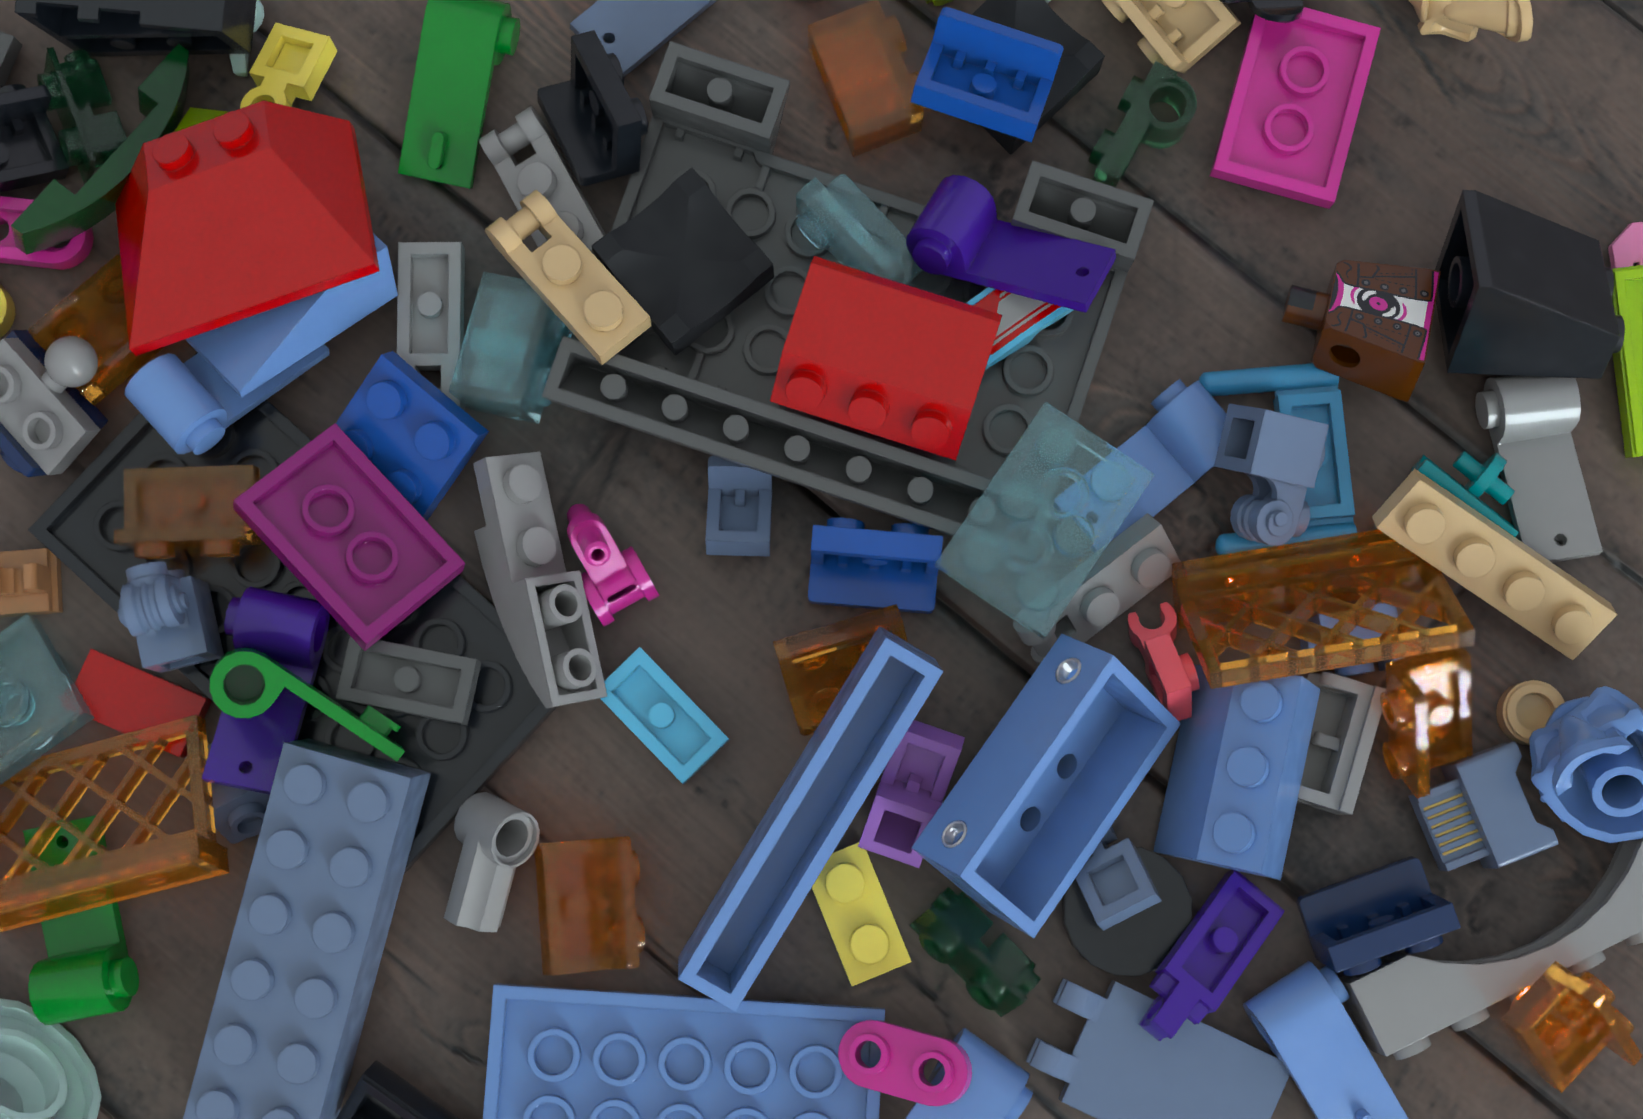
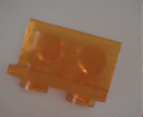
(98, 316)
(185, 510)
(822, 658)
(1427, 715)
(588, 905)
(1567, 1023)

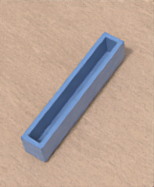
(807, 818)

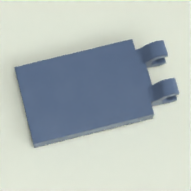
(1130, 1075)

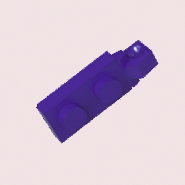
(1210, 955)

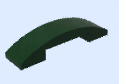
(62, 215)

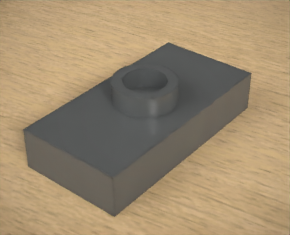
(409, 680)

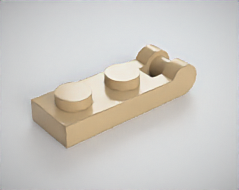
(570, 278)

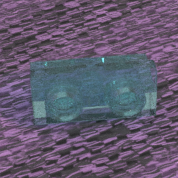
(853, 229)

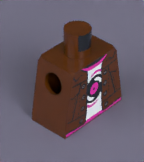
(1370, 323)

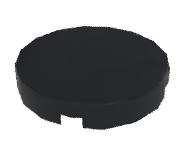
(1141, 940)

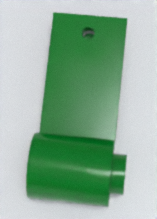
(453, 87)
(250, 682)
(86, 953)

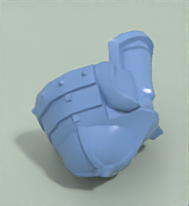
(1593, 765)

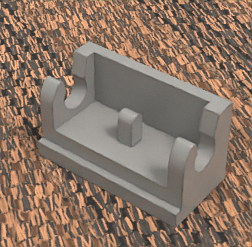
(1339, 742)

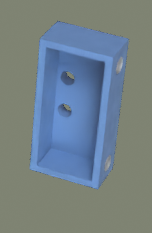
(1064, 761)

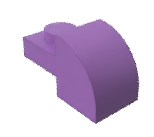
(910, 791)

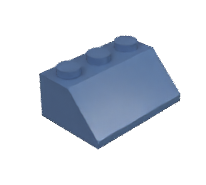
(1238, 774)

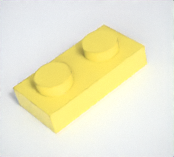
(859, 916)

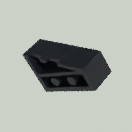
(145, 25)

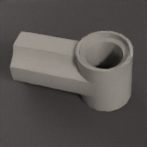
(494, 843)

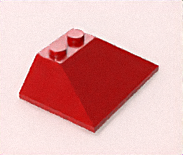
(240, 221)

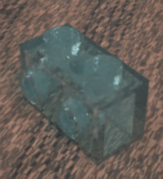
(507, 350)

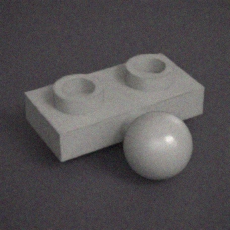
(38, 406)

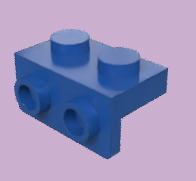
(987, 74)
(874, 566)

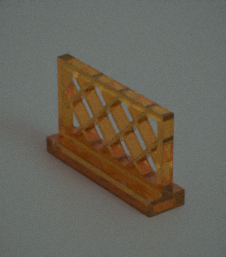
(1312, 579)
(117, 874)

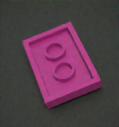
(1296, 106)

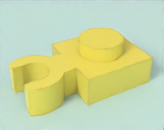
(290, 66)

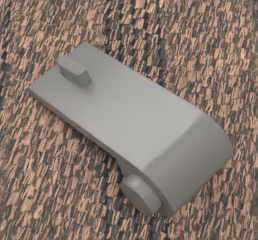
(1532, 430)

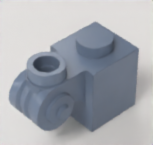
(1281, 460)
(169, 617)

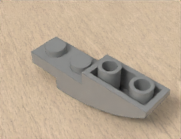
(527, 577)

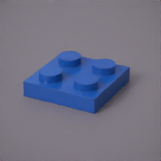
(411, 431)

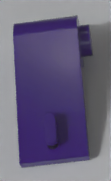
(967, 242)
(292, 634)

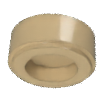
(1526, 708)

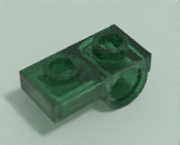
(1116, 150)

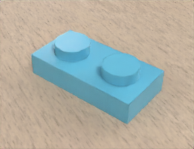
(662, 716)

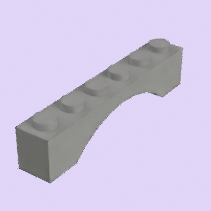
(1420, 996)

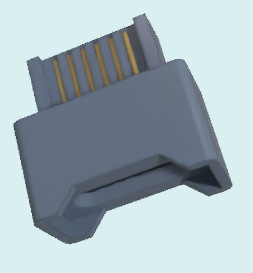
(1481, 813)

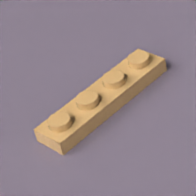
(1493, 564)

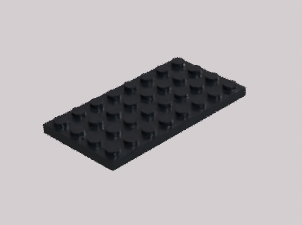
(452, 621)

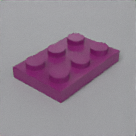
(349, 536)

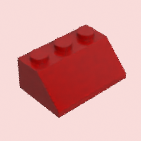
(884, 357)

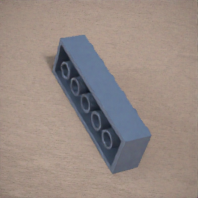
(308, 935)

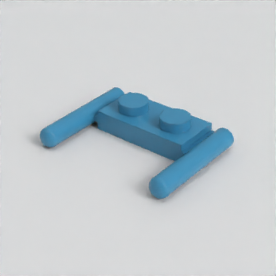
(1311, 395)

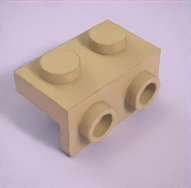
(1176, 30)

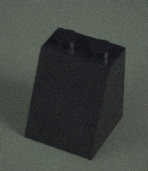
(1523, 295)

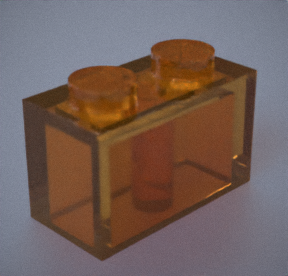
(866, 76)

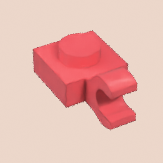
(1170, 674)

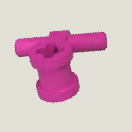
(611, 576)

